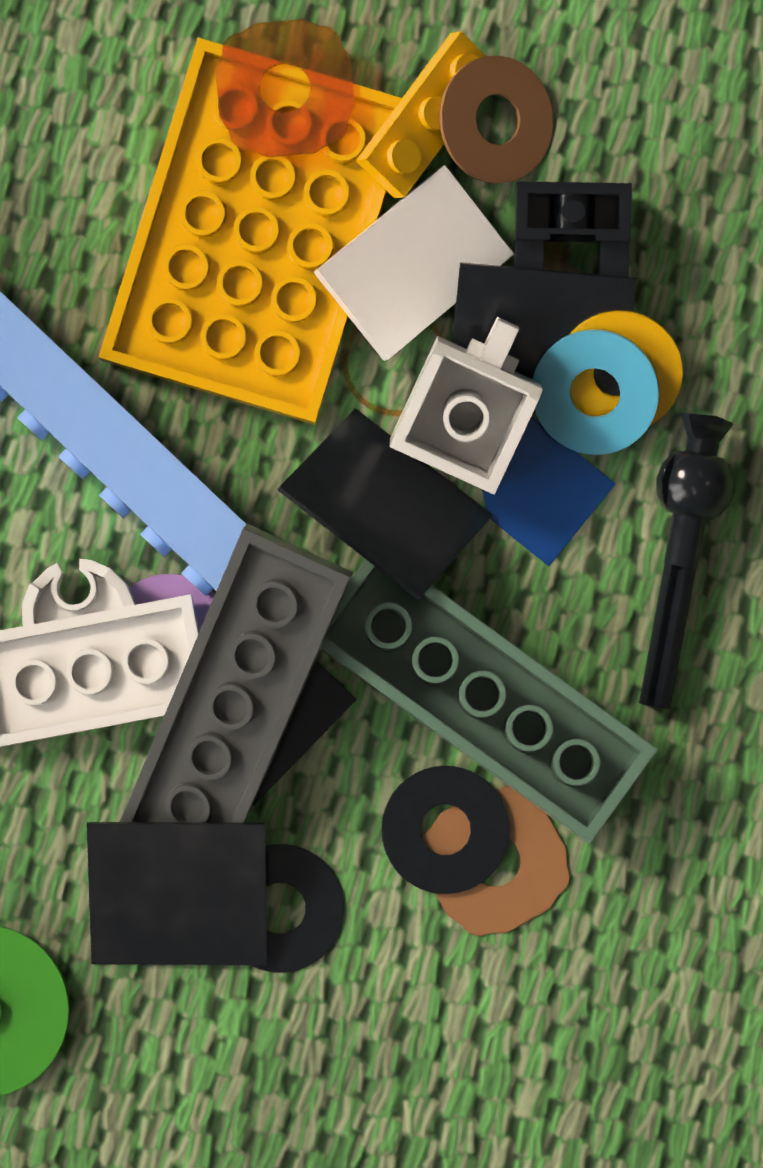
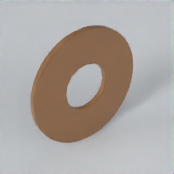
(458, 119)

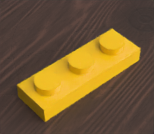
(412, 130)

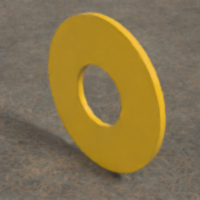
(653, 341)

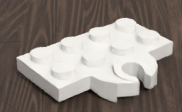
(90, 659)

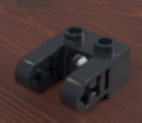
(573, 215)

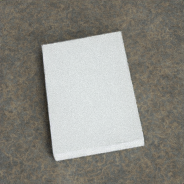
(408, 262)

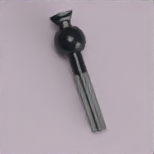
(693, 488)

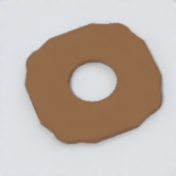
(534, 888)

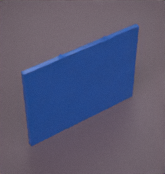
(545, 493)

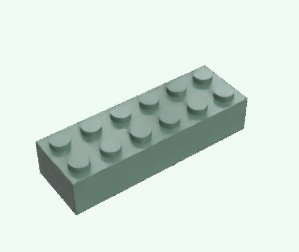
(487, 700)

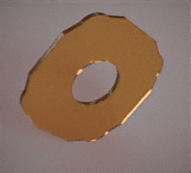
(294, 42)

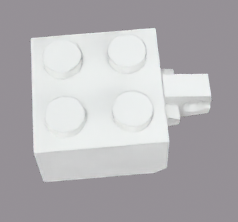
(468, 408)

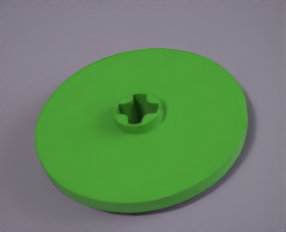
(31, 1010)

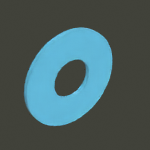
(619, 358)

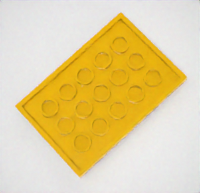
(230, 248)

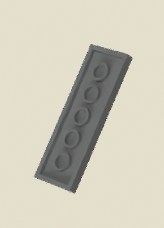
(239, 683)

